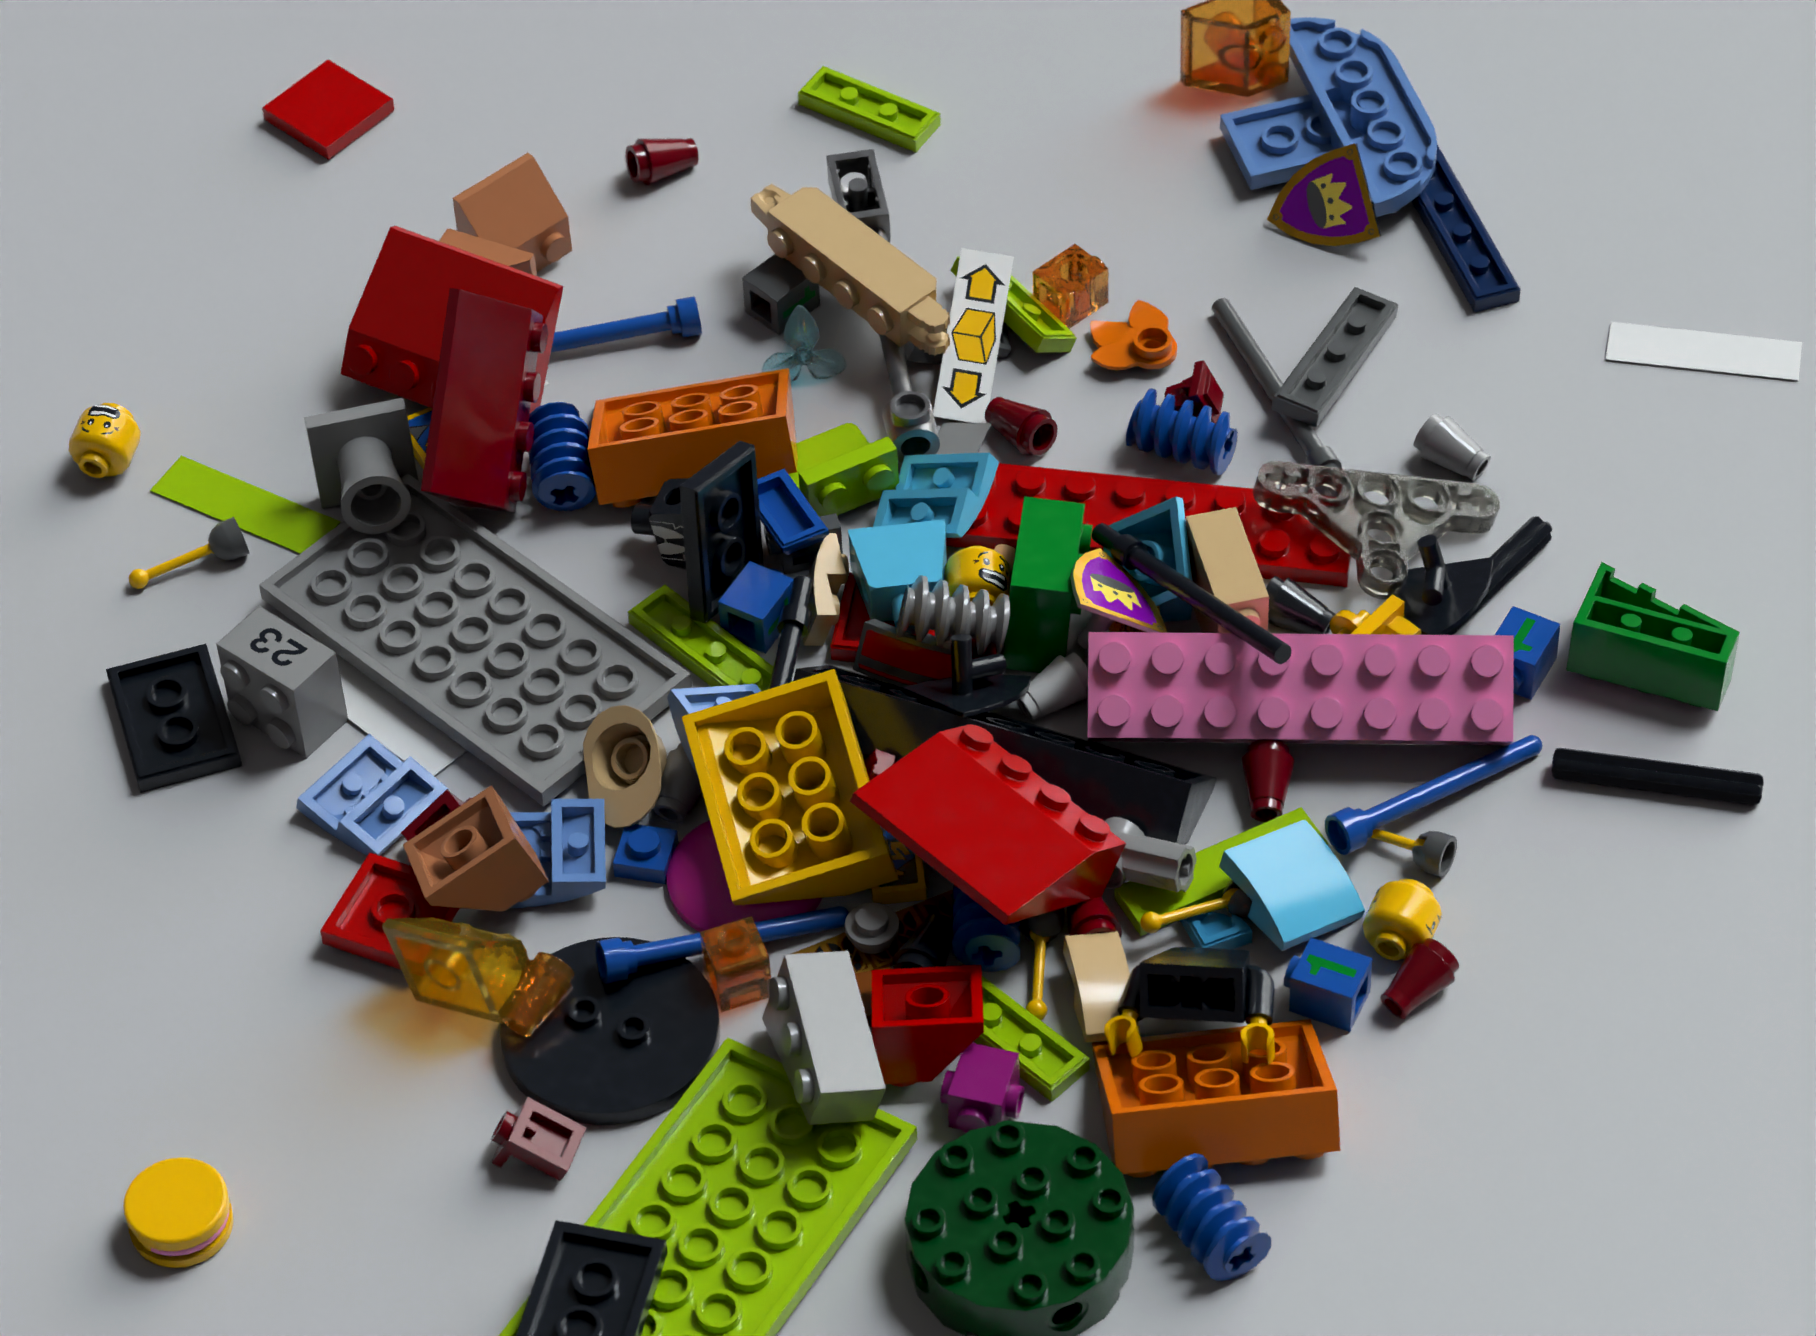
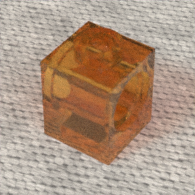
(1072, 285)
(736, 963)

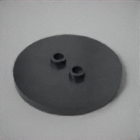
(618, 1045)

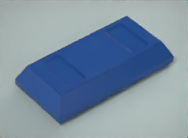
(788, 513)

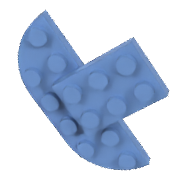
(1353, 98)

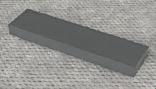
(1335, 357)

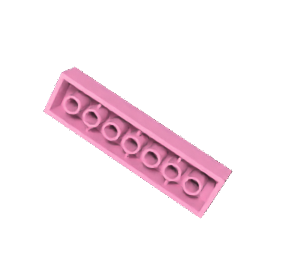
(1325, 692)

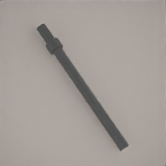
(1270, 382)

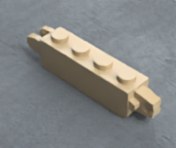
(854, 265)

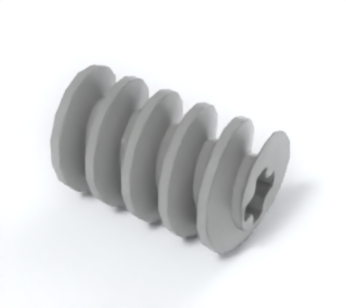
(954, 614)

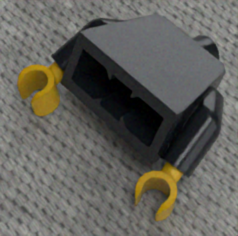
(1197, 987)

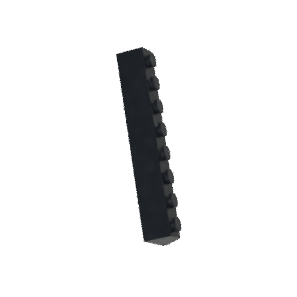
(1099, 778)

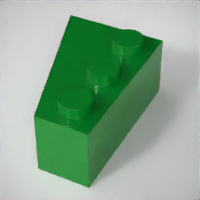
(1041, 586)
(1649, 645)

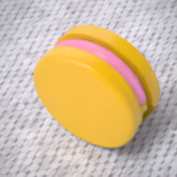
(178, 1212)

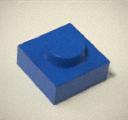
(645, 853)

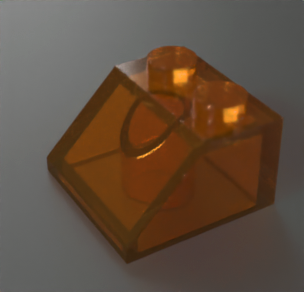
(1235, 46)

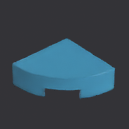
(1217, 931)

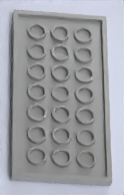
(474, 639)

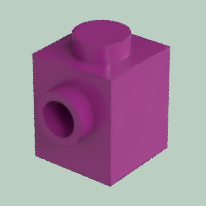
(983, 1088)

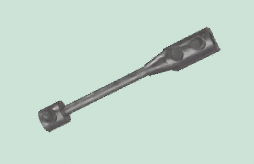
(909, 414)

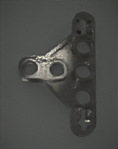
(1353, 514)

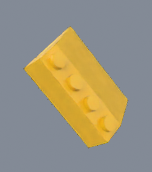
(780, 793)

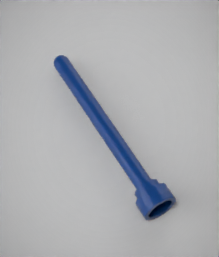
(678, 318)
(1352, 828)
(619, 959)

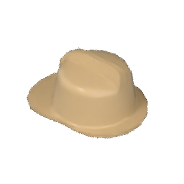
(624, 764)

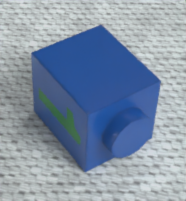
(754, 605)
(1534, 648)
(1328, 984)

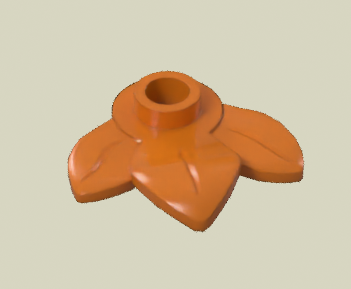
(1139, 342)

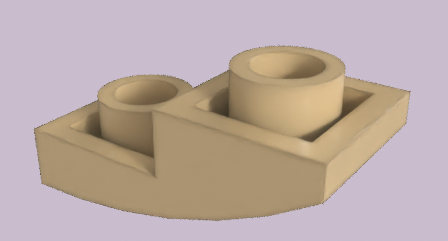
(828, 573)
(1099, 979)

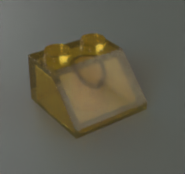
(457, 964)

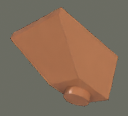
(476, 858)

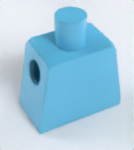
(891, 558)

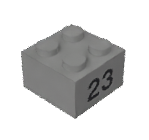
(282, 682)

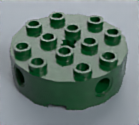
(1019, 1232)

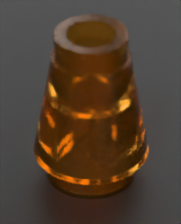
(538, 992)

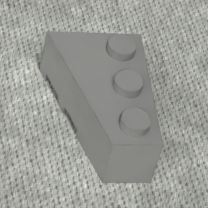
(824, 1038)

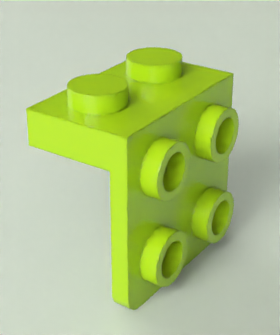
(844, 470)

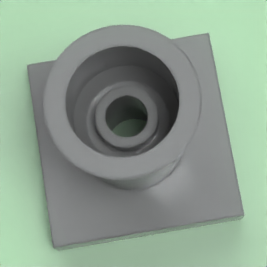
(361, 462)

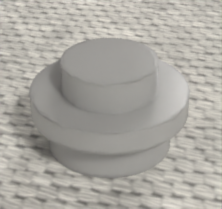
(872, 927)

